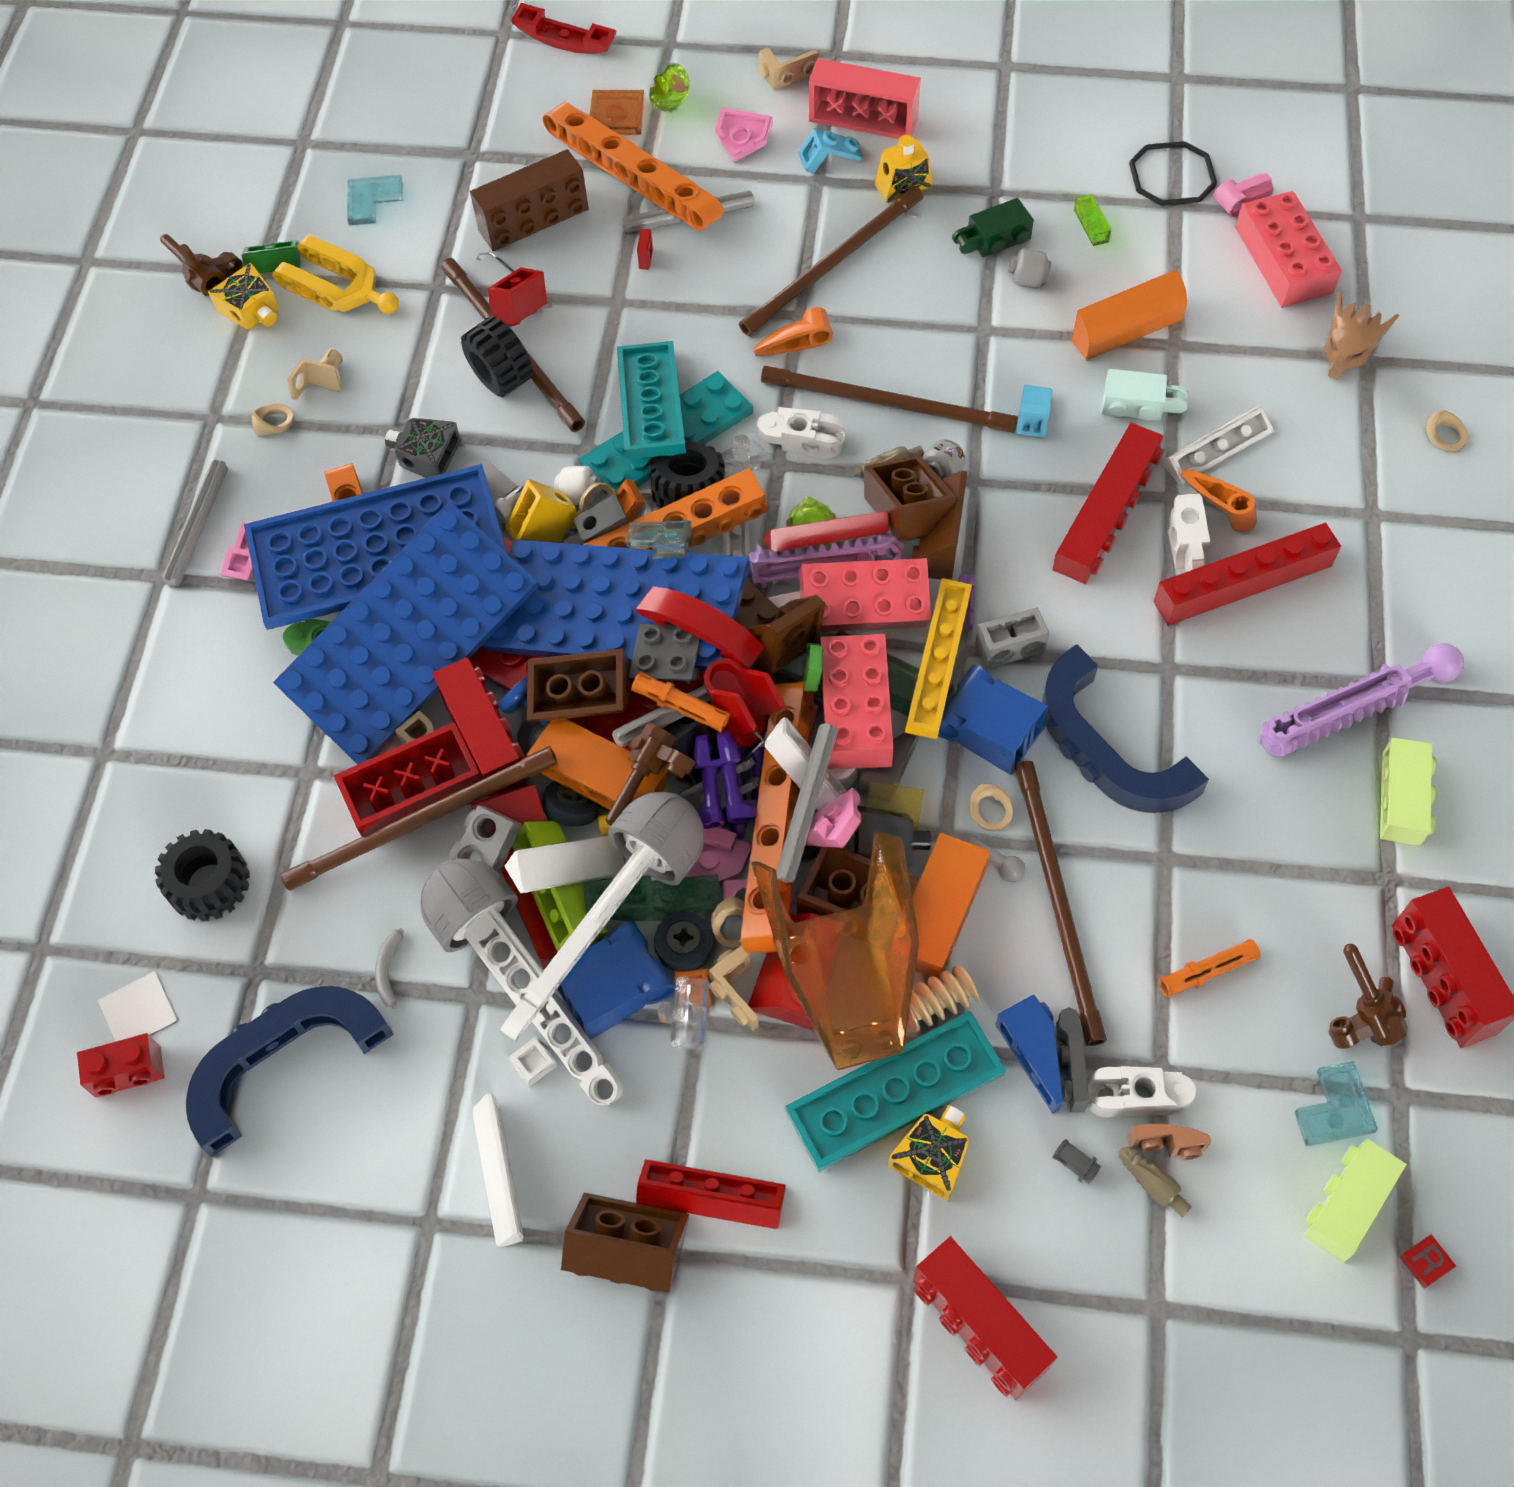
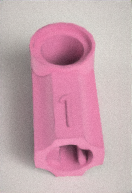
(1232, 194)

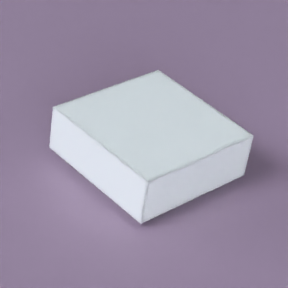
(533, 1061)

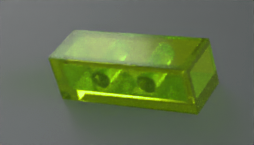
(1092, 219)

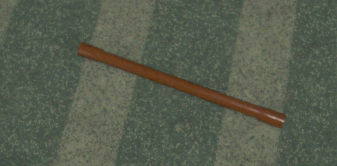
(762, 314)
(564, 409)
(992, 419)
(526, 767)
(1088, 1012)

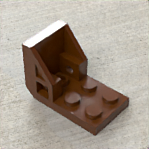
(782, 629)

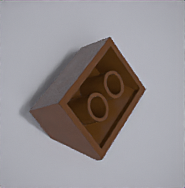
(910, 495)
(942, 540)
(578, 685)
(836, 882)
(624, 1242)

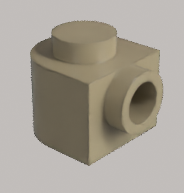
(414, 728)

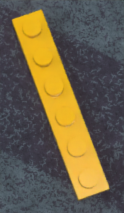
(938, 659)

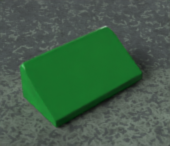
(270, 256)

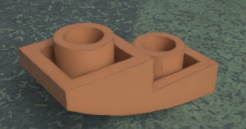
(1178, 1139)

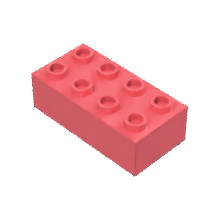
(863, 99)
(1288, 248)
(869, 593)
(857, 700)

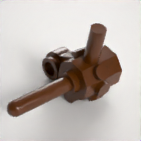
(199, 269)
(649, 754)
(1378, 1014)

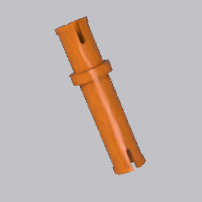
(686, 704)
(1197, 973)

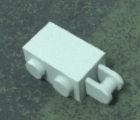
(1141, 395)

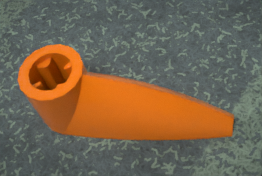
(803, 334)
(1225, 497)

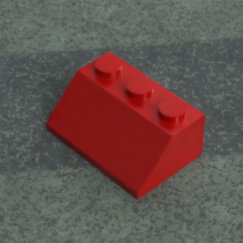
(774, 994)

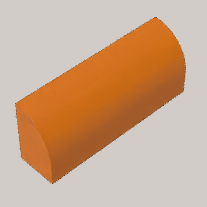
(1130, 315)
(591, 763)
(945, 899)

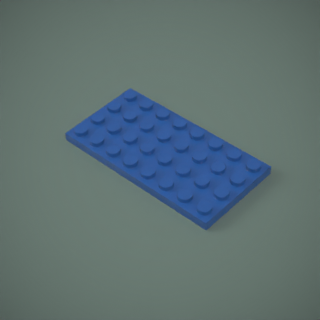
(328, 553)
(593, 594)
(411, 620)

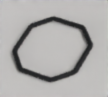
(1173, 201)

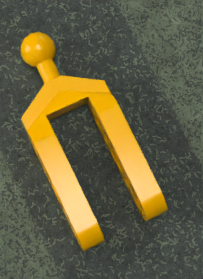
(327, 294)

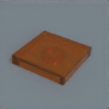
(619, 110)

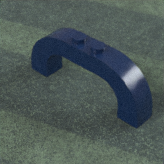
(1097, 759)
(262, 1037)

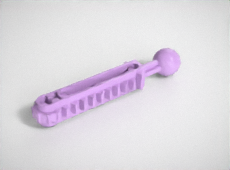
(786, 563)
(1358, 700)

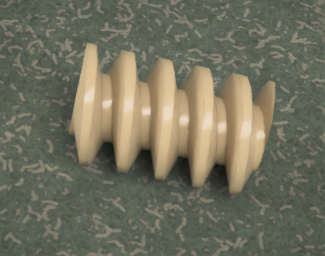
(941, 995)

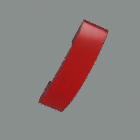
(562, 35)
(703, 622)

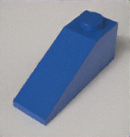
(1031, 1037)

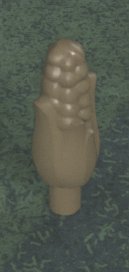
(894, 454)
(1154, 1180)

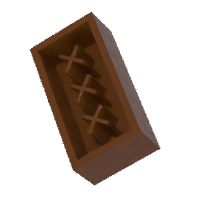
(529, 199)

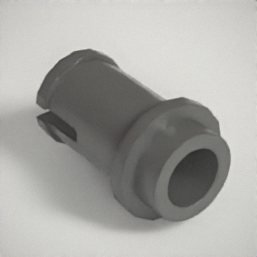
(1077, 1161)

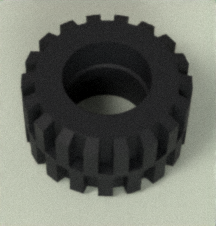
(497, 356)
(684, 473)
(190, 855)

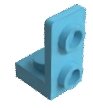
(824, 142)
(1034, 411)

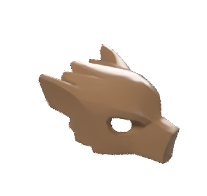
(1351, 335)

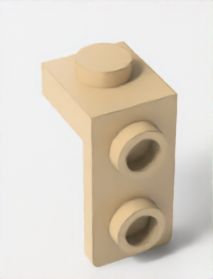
(787, 72)
(727, 969)

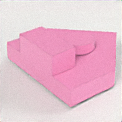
(742, 131)
(836, 821)
(721, 855)

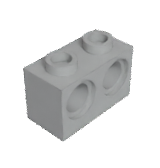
(1012, 638)
(493, 848)

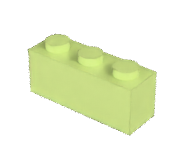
(1407, 791)
(1353, 1199)

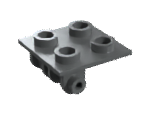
(665, 654)

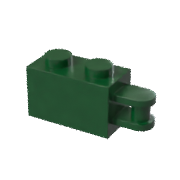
(995, 229)

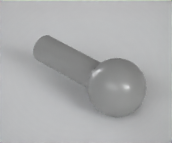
(1010, 867)

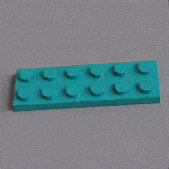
(650, 400)
(706, 413)
(894, 1091)

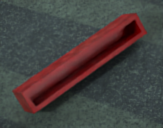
(1108, 502)
(1246, 573)

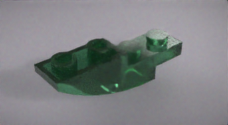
(658, 900)

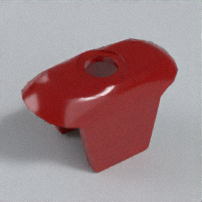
(745, 695)

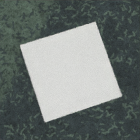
(137, 1008)

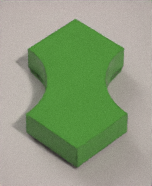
(812, 666)

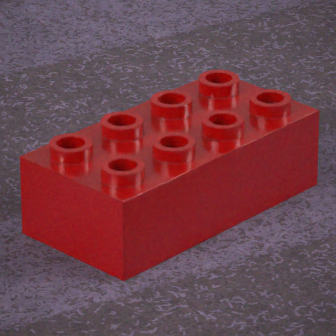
(478, 719)
(407, 778)
(1454, 967)
(982, 1319)

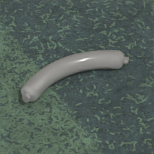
(382, 967)

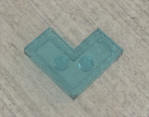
(366, 192)
(668, 538)
(1346, 1110)

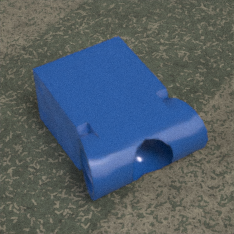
(992, 719)
(614, 981)

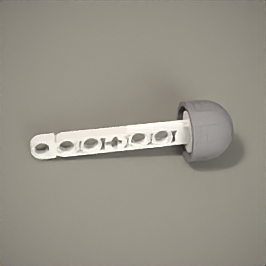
(657, 837)
(467, 906)

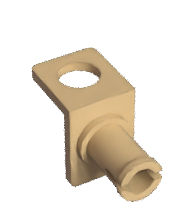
(317, 373)

